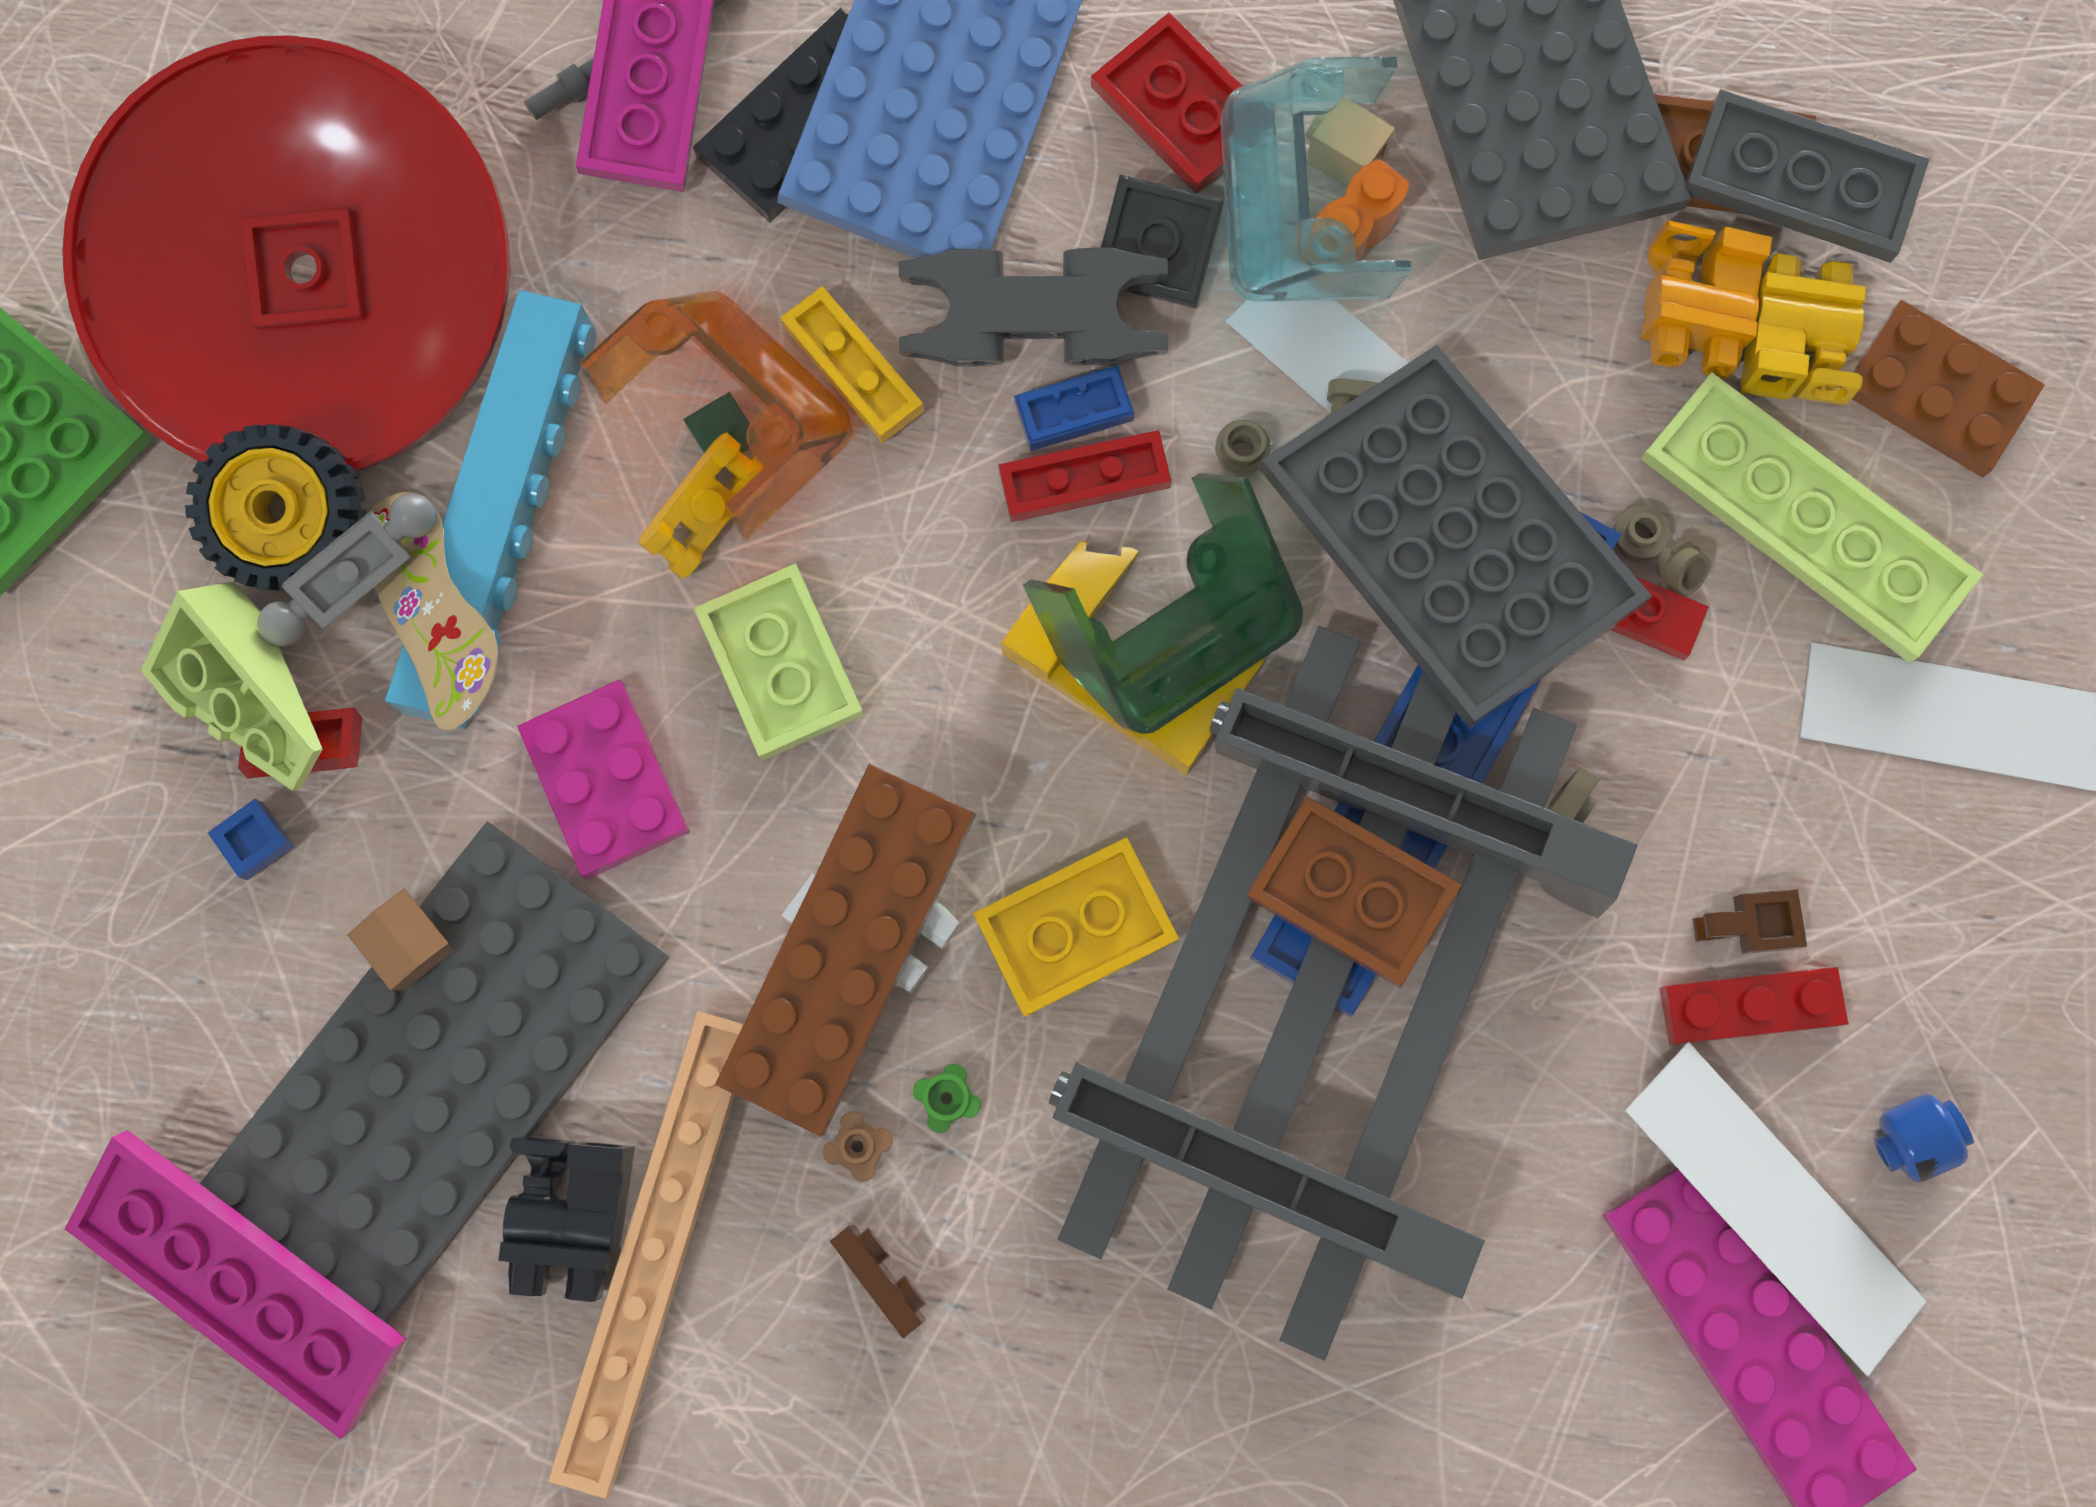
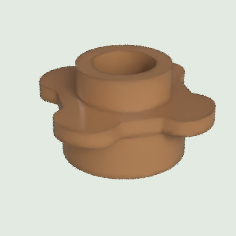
(874, 1143)

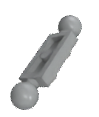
(346, 569)

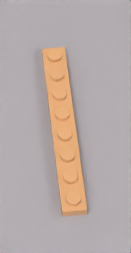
(648, 1265)

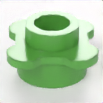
(930, 1093)

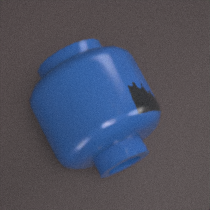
(1923, 1138)

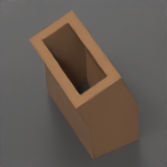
(400, 942)

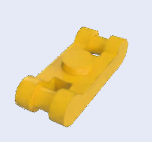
(699, 506)

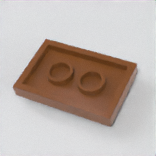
(1944, 388)
(1353, 892)

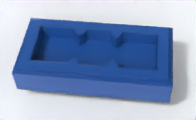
(1074, 408)

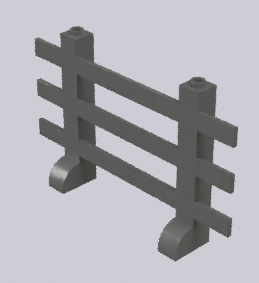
(1241, 1167)

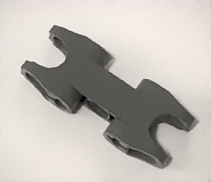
(1066, 307)

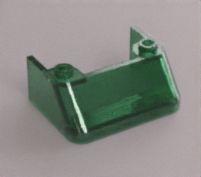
(1200, 641)

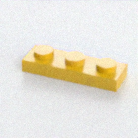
(852, 364)

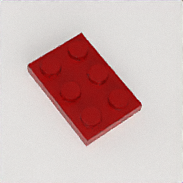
(1171, 98)

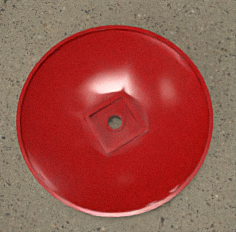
(213, 193)

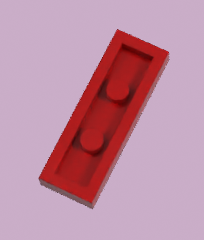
(1085, 476)
(1753, 1006)

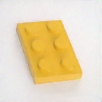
(1075, 927)

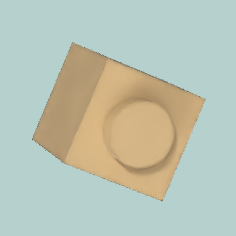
(1347, 140)

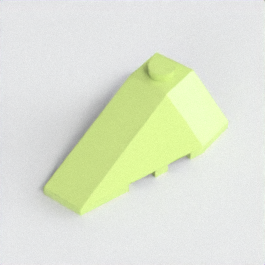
(225, 673)

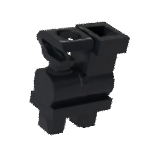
(570, 1232)

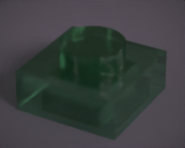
(718, 418)

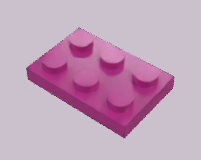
(603, 779)

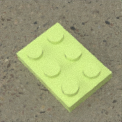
(778, 662)

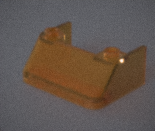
(800, 418)

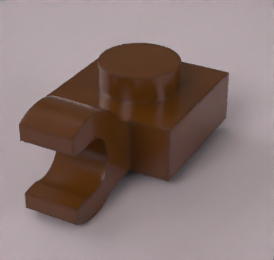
(1760, 920)

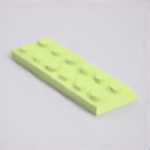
(1812, 518)

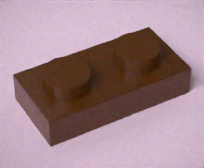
(865, 1258)

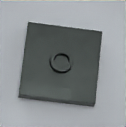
(1167, 225)

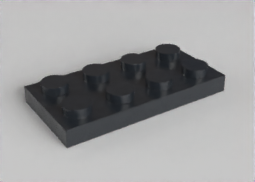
(760, 134)

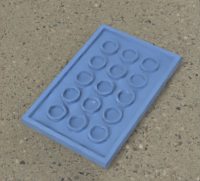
(927, 119)

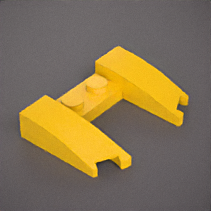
(1094, 580)

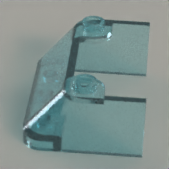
(1270, 235)

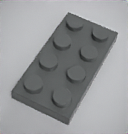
(1806, 176)

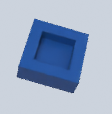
(250, 839)

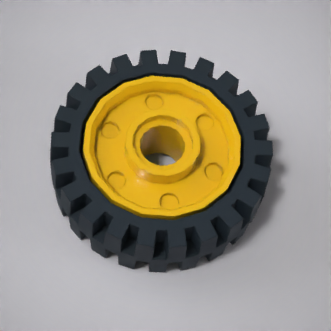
(235, 496)

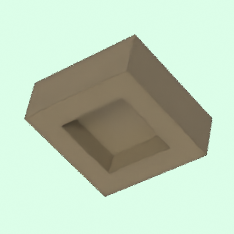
(1573, 796)

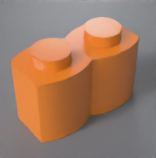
(1369, 205)

